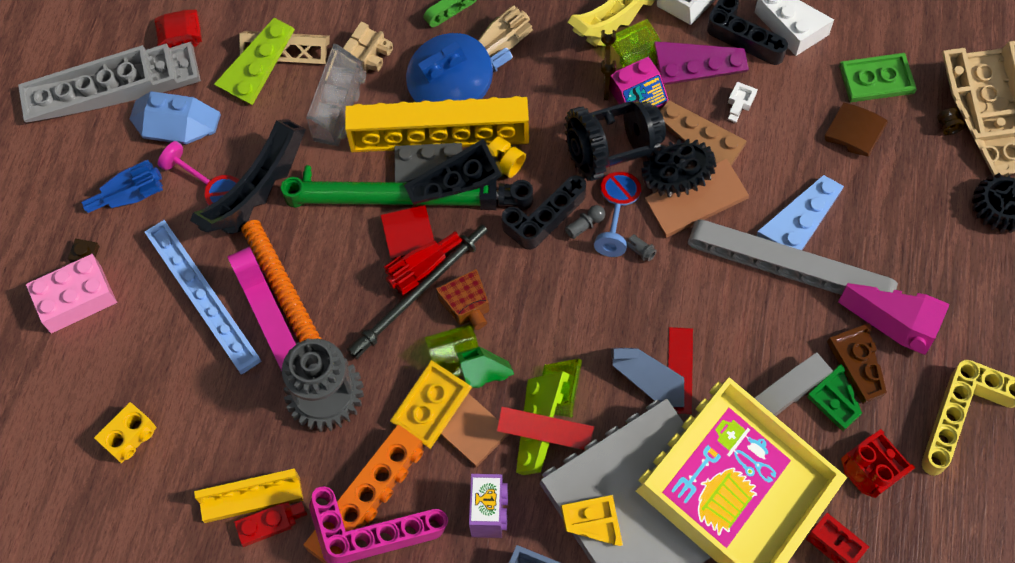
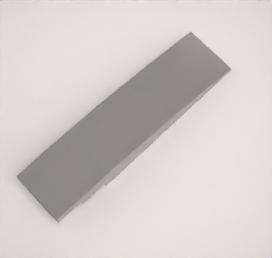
(109, 81)

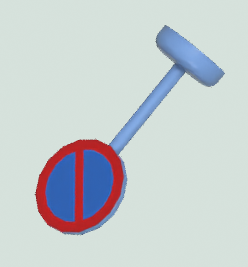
(620, 190)

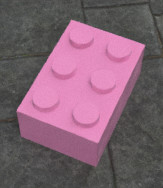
(71, 293)

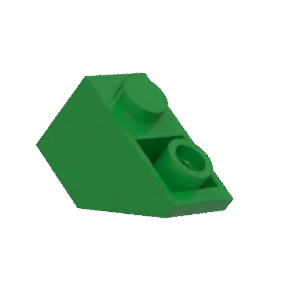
(482, 366)

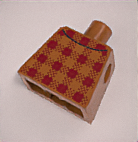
(465, 299)

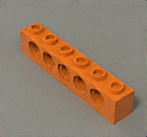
(397, 442)

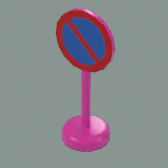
(215, 188)

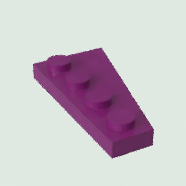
(694, 62)

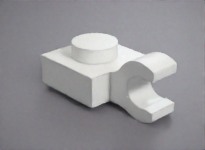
(741, 98)

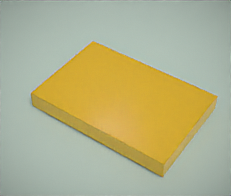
(431, 403)

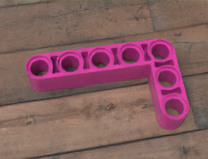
(262, 303)
(370, 534)

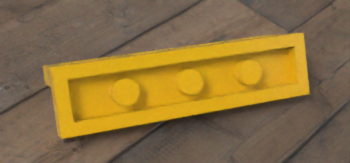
(249, 495)

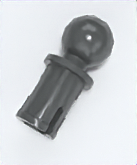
(595, 214)

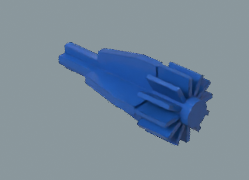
(127, 187)

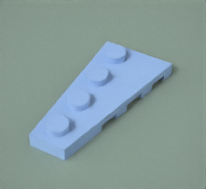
(802, 216)

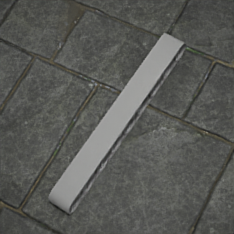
(782, 259)

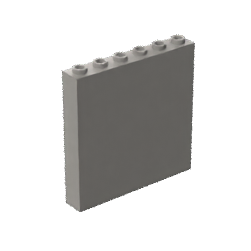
(614, 470)

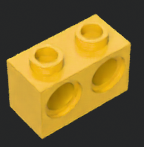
(121, 428)

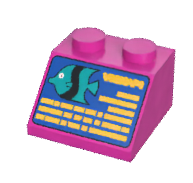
(639, 82)

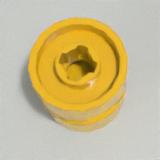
(509, 158)

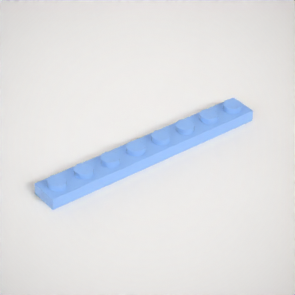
(203, 297)

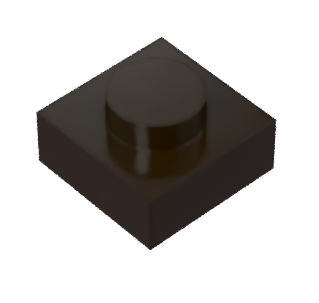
(81, 249)

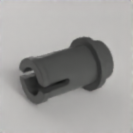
(646, 251)

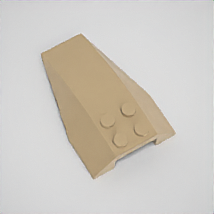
(986, 98)

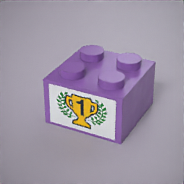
(487, 499)

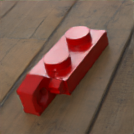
(268, 522)

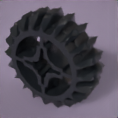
(989, 202)

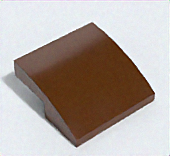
(856, 129)

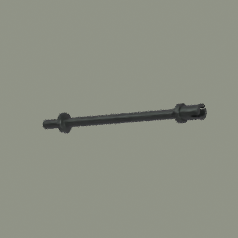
(369, 336)

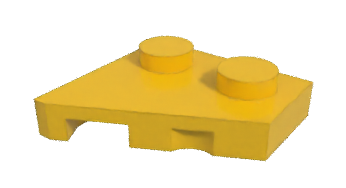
(593, 519)

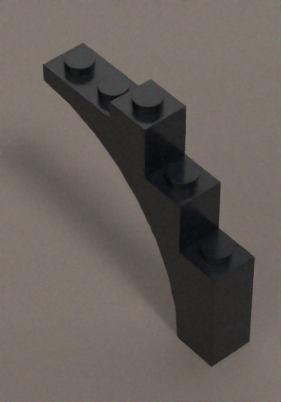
(255, 186)

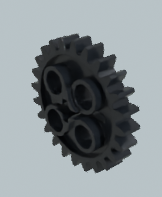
(679, 168)

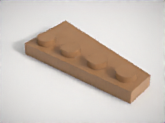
(688, 125)

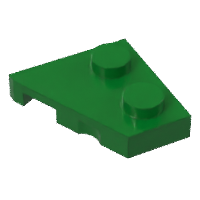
(836, 399)

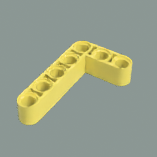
(958, 408)

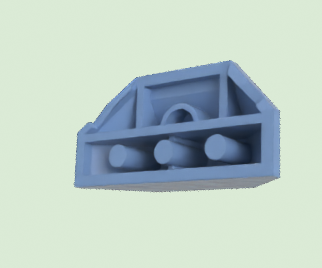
(173, 118)

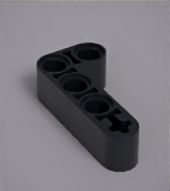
(725, 25)
(547, 209)

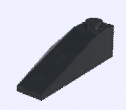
(461, 173)

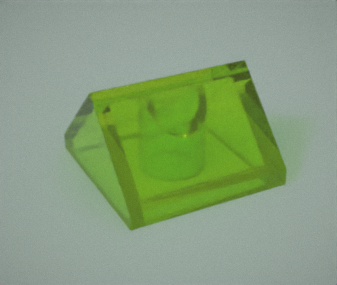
(445, 346)
(570, 388)

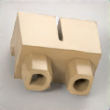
(367, 45)

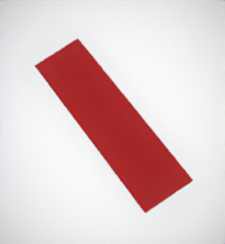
(681, 362)
(544, 428)

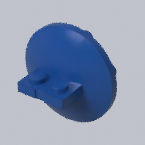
(449, 68)

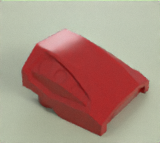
(178, 28)
(875, 465)

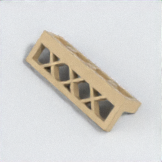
(298, 40)

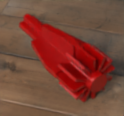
(407, 271)

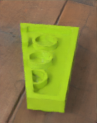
(254, 65)
(541, 399)

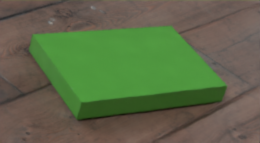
(877, 77)

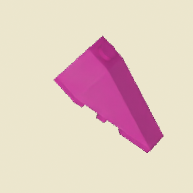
(903, 317)

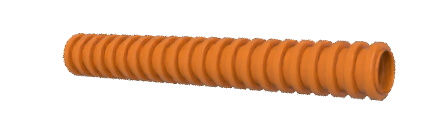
(279, 281)

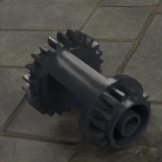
(588, 141)

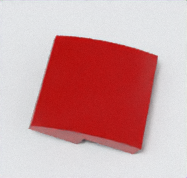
(407, 230)

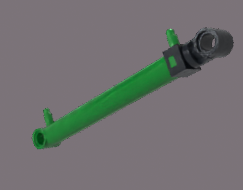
(395, 193)

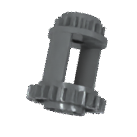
(320, 384)

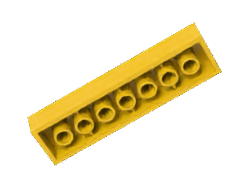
(438, 122)

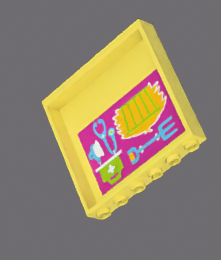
(740, 480)

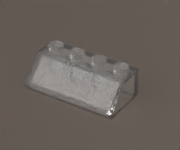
(335, 91)

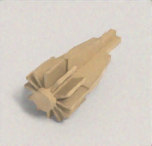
(506, 31)

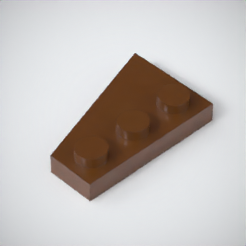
(857, 355)

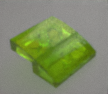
(636, 43)

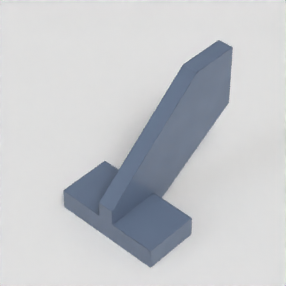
(649, 375)

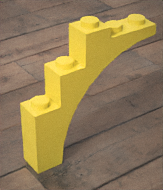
(607, 18)

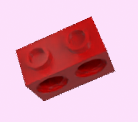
(836, 541)

